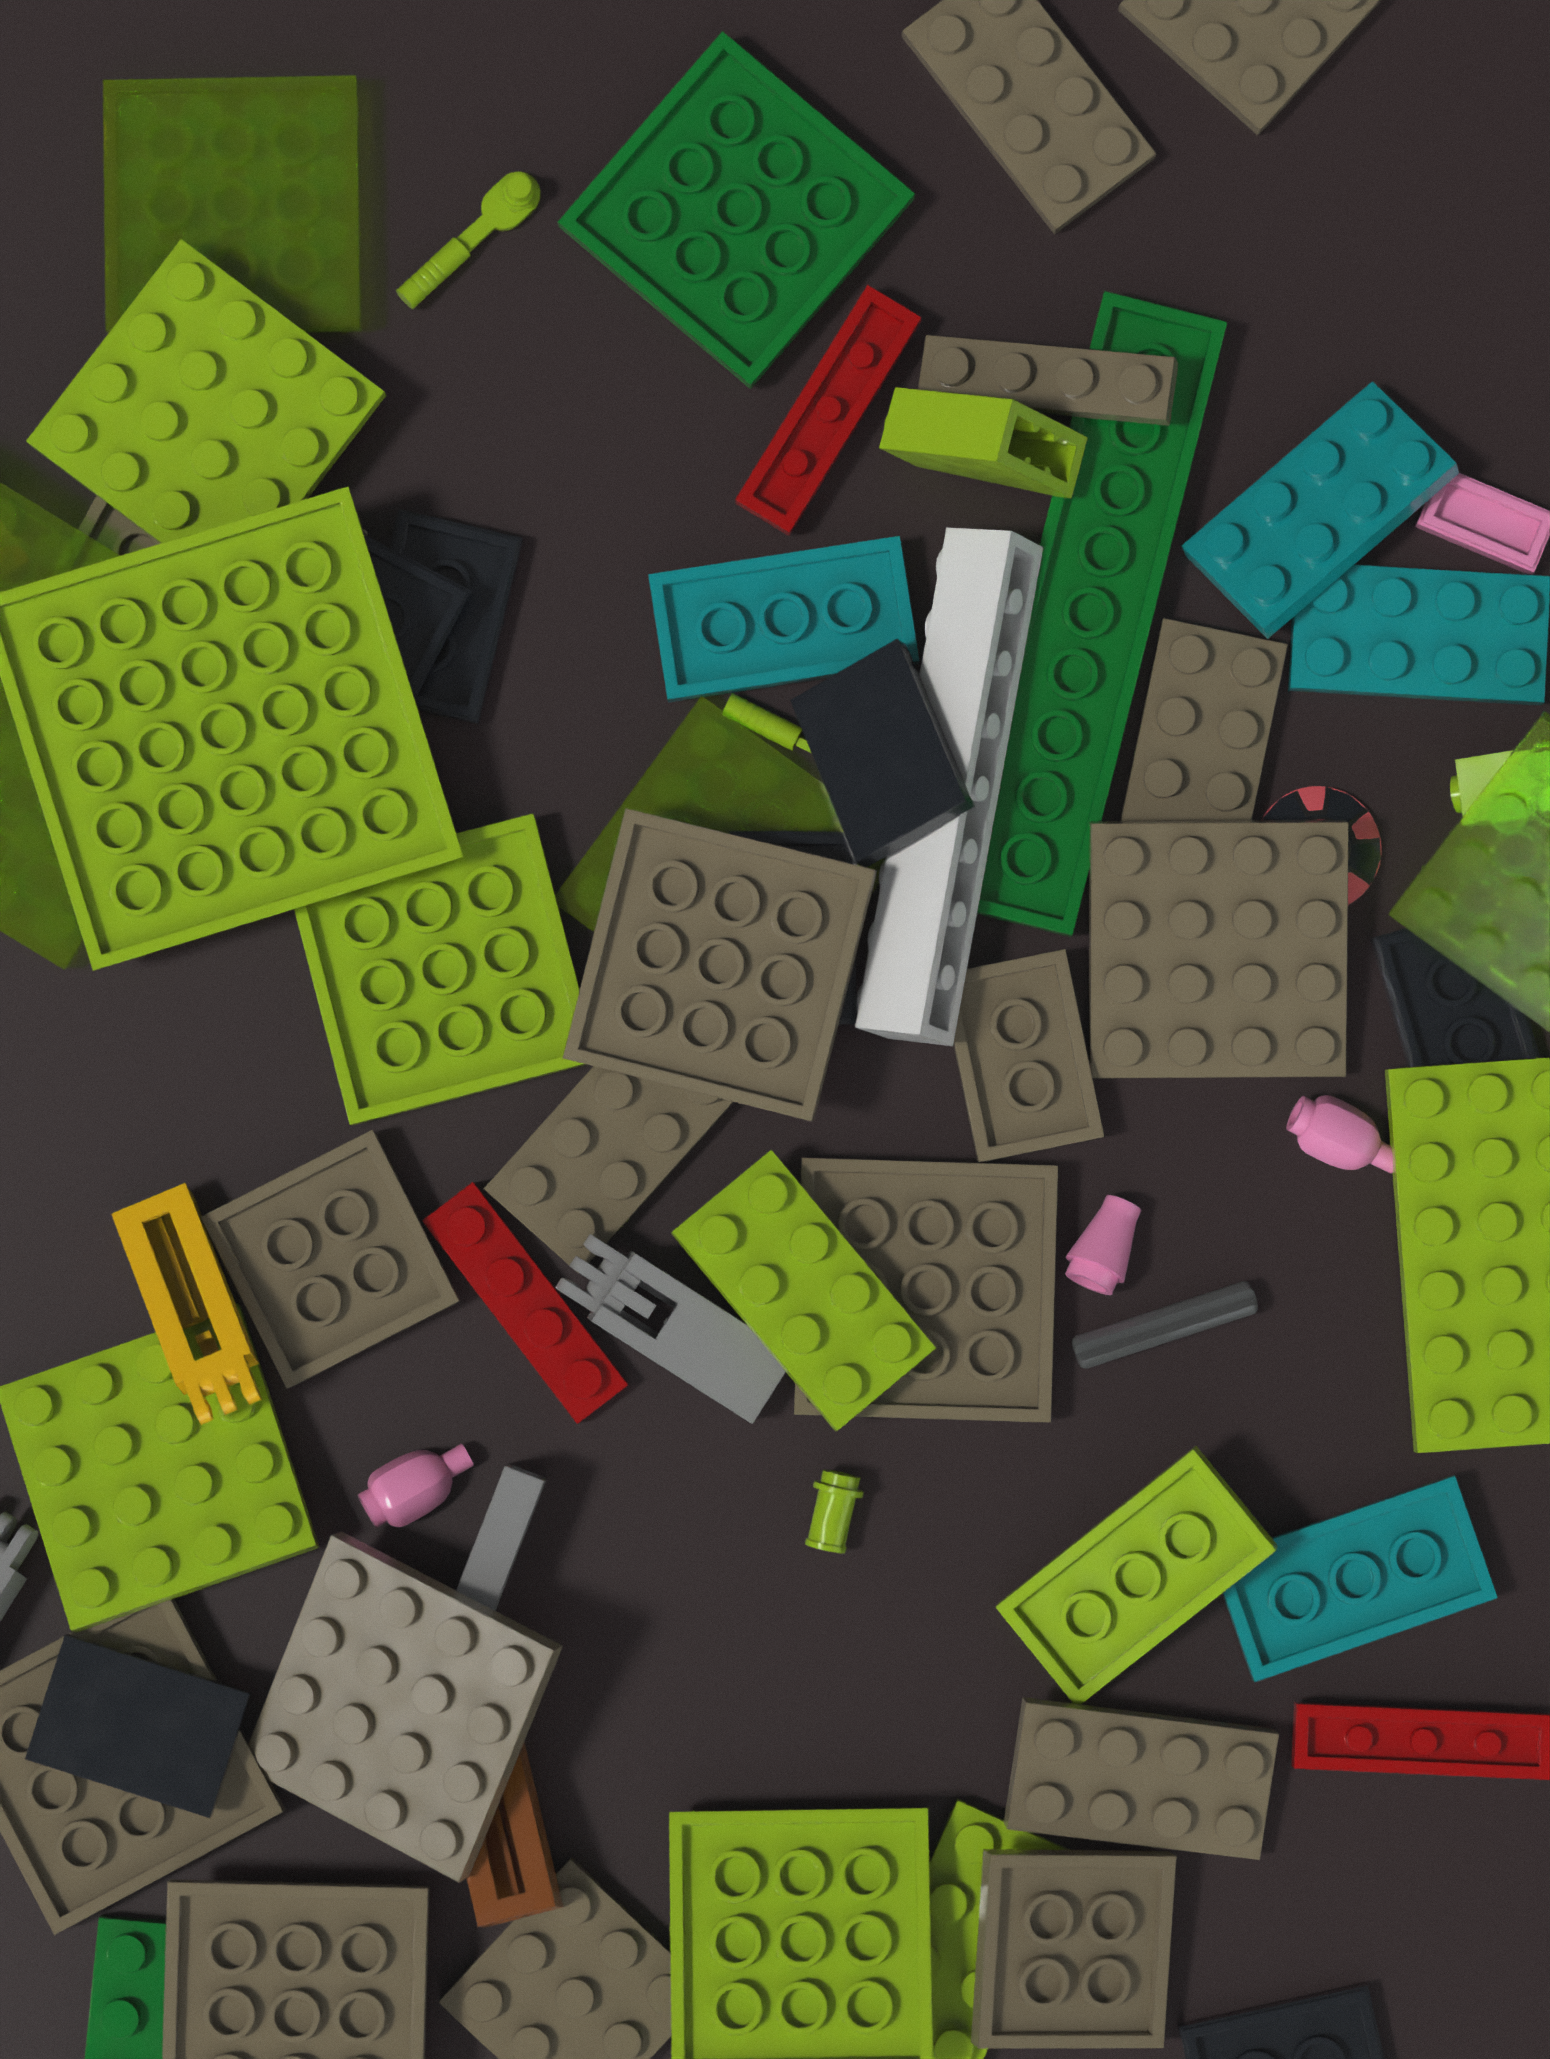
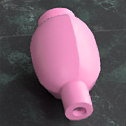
(1338, 1134)
(412, 1485)

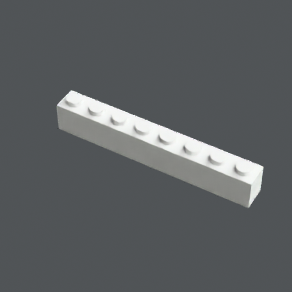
(935, 882)

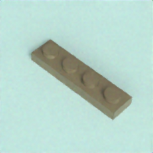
(1054, 378)

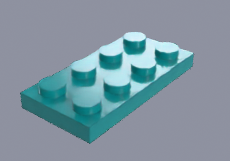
(1320, 509)
(779, 617)
(1425, 636)
(1359, 1579)

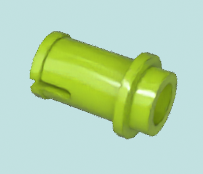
(833, 1510)

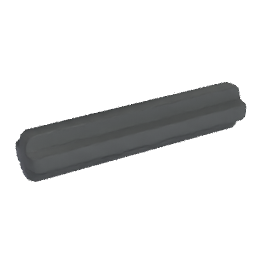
(1165, 1324)

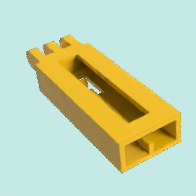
(185, 1287)

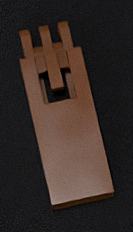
(515, 1864)

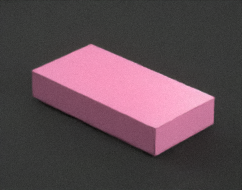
(1488, 522)

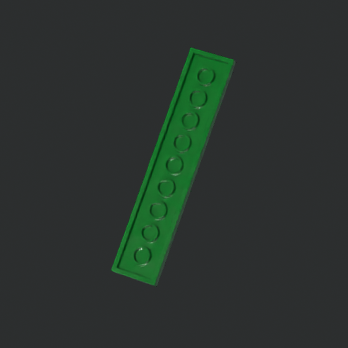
(1093, 623)

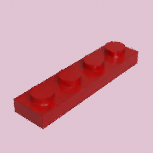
(828, 410)
(525, 1302)
(1421, 1741)

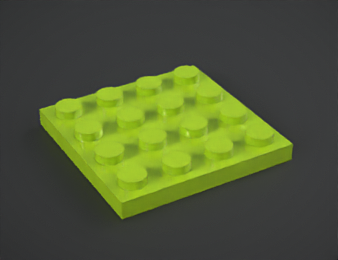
(204, 406)
(445, 976)
(140, 1492)
(800, 1934)

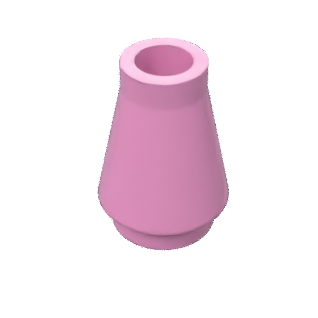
(1104, 1248)

